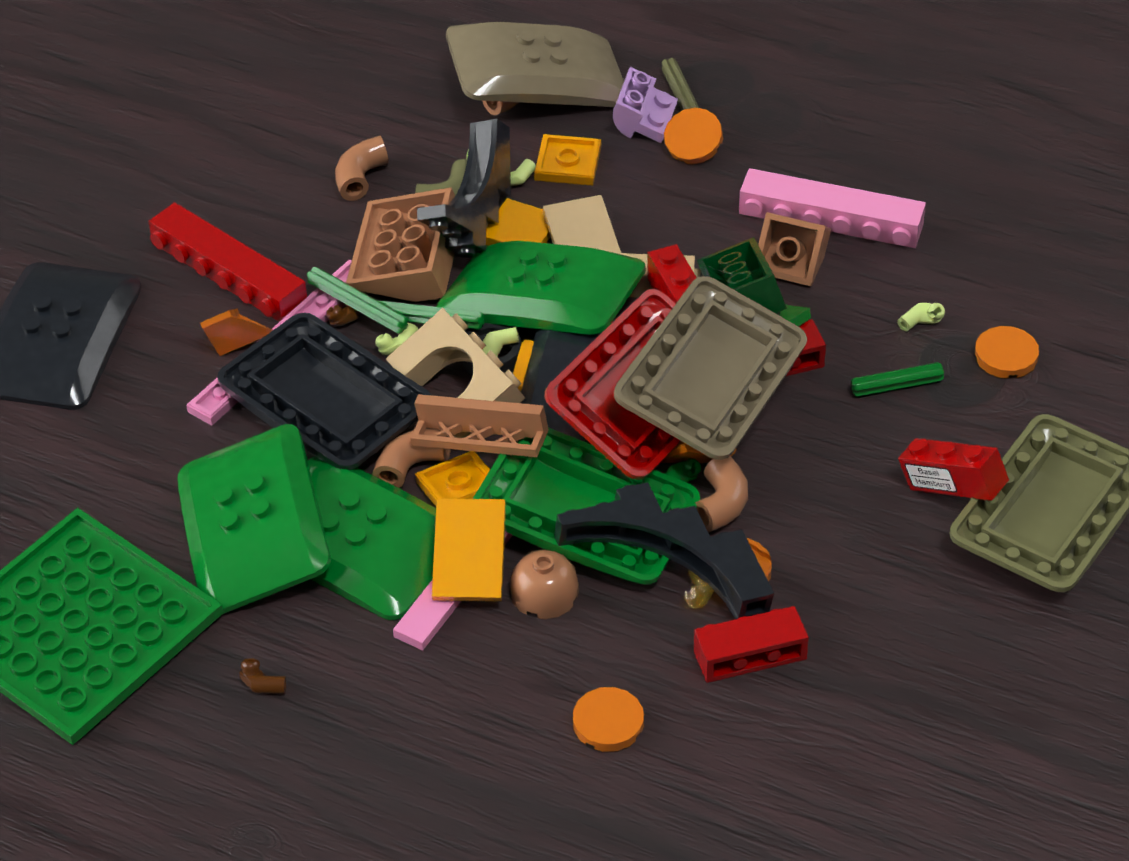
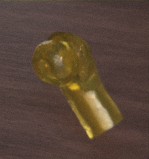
(699, 593)

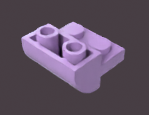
(643, 107)

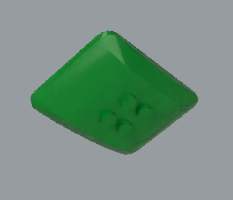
(546, 286)
(576, 477)
(253, 518)
(375, 539)

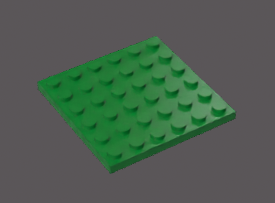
(90, 623)

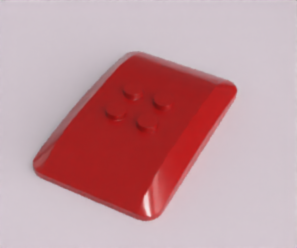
(586, 390)

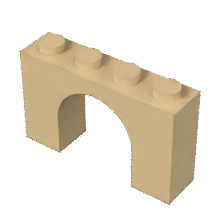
(444, 342)

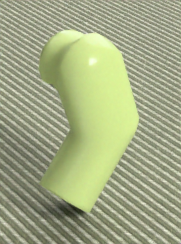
(523, 172)
(921, 313)
(496, 339)
(388, 345)

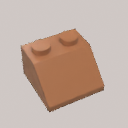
(793, 247)

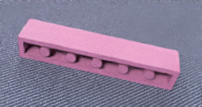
(835, 206)

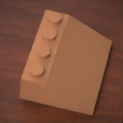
(400, 254)

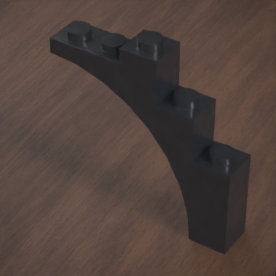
(476, 202)
(680, 535)

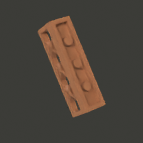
(482, 420)

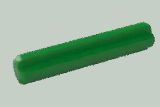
(897, 379)

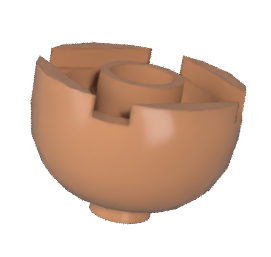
(544, 584)

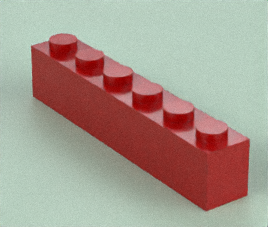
(227, 261)

